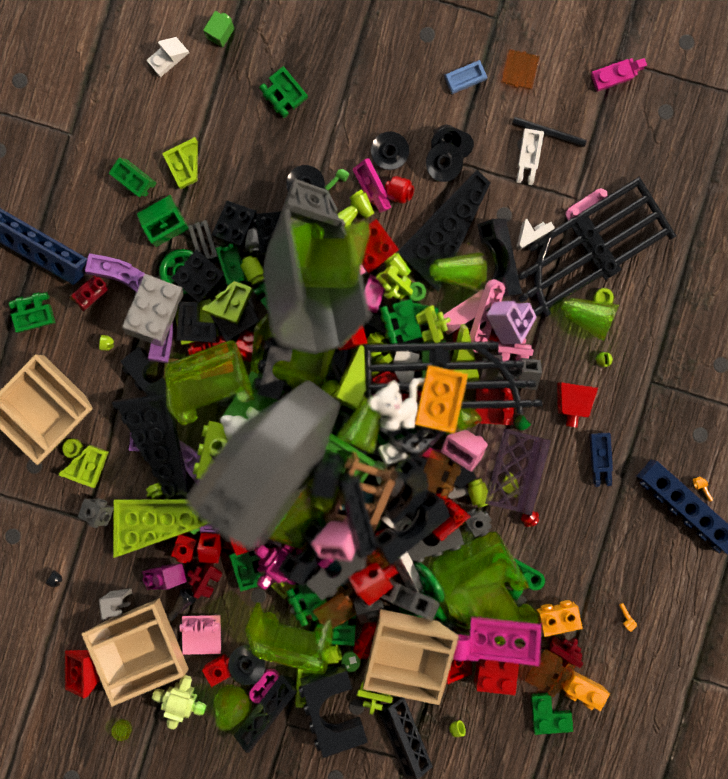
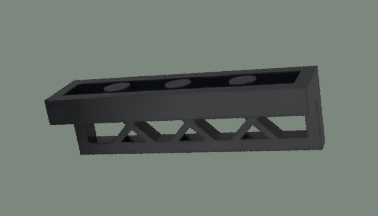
(357, 515)
(265, 712)
(402, 741)

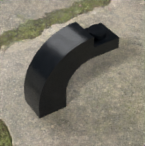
(412, 491)

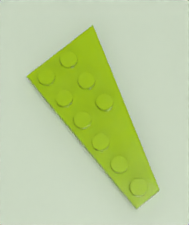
(150, 521)

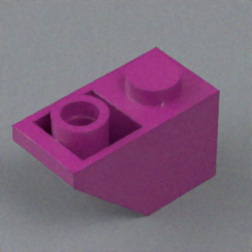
(164, 577)

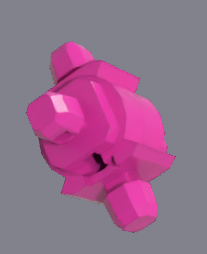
(269, 563)

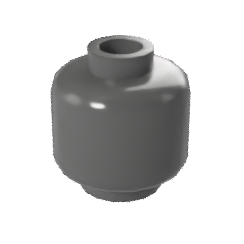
(252, 243)

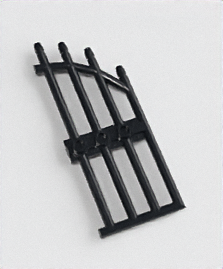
(596, 248)
(440, 358)

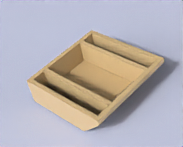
(40, 408)
(135, 652)
(409, 657)

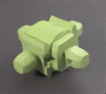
(179, 702)

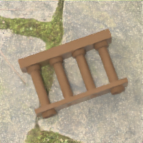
(381, 492)

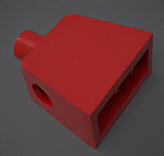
(575, 401)
(373, 582)

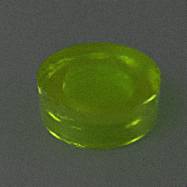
(121, 730)

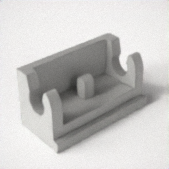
(114, 601)

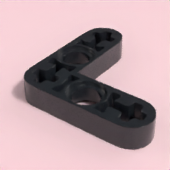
(411, 440)

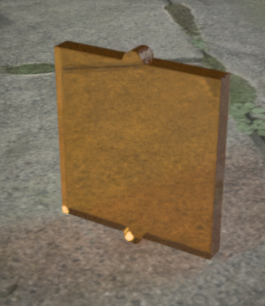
(520, 69)
(336, 610)

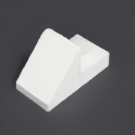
(167, 56)
(528, 235)

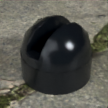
(54, 579)

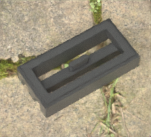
(198, 226)

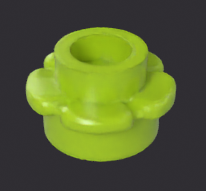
(154, 491)

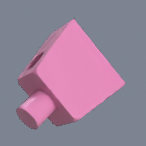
(465, 448)
(335, 541)

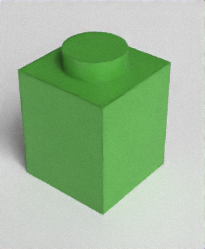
(219, 28)

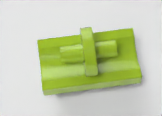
(394, 286)
(434, 333)
(374, 697)

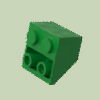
(162, 221)

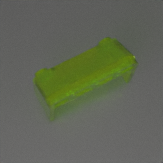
(289, 644)

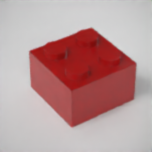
(496, 676)

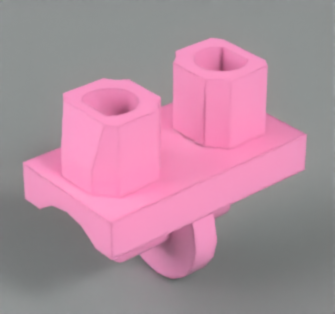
(522, 350)

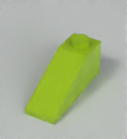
(465, 355)
(352, 383)

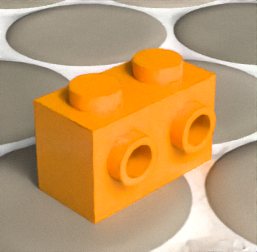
(559, 618)
(586, 690)

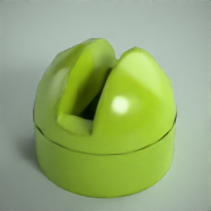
(106, 343)
(600, 359)
(457, 729)

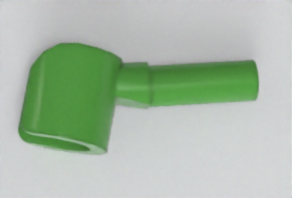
(341, 174)

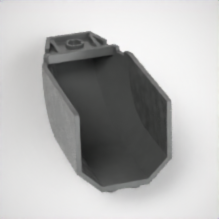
(309, 316)
(266, 466)

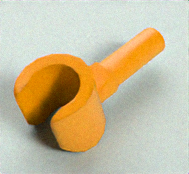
(702, 483)
(630, 624)

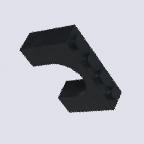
(330, 737)

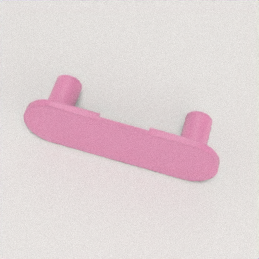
(585, 203)

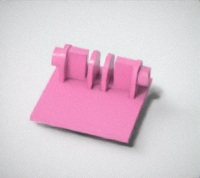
(201, 634)

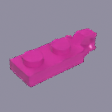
(617, 73)
(372, 185)

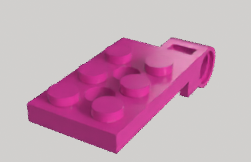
(482, 643)

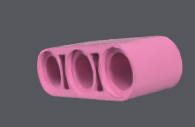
(464, 312)

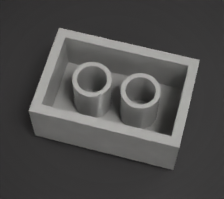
(153, 310)

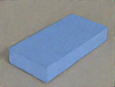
(465, 77)

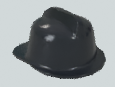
(452, 135)

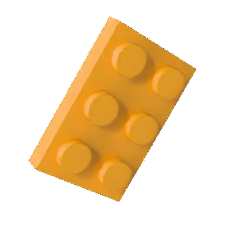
(441, 399)

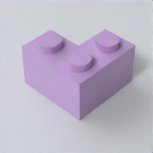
(511, 321)

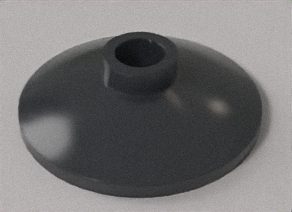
(390, 141)
(452, 165)
(306, 174)
(254, 670)

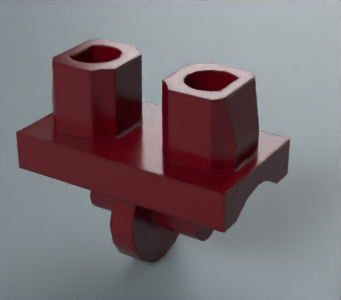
(89, 292)
(200, 578)
(568, 650)

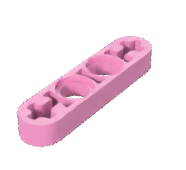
(476, 333)

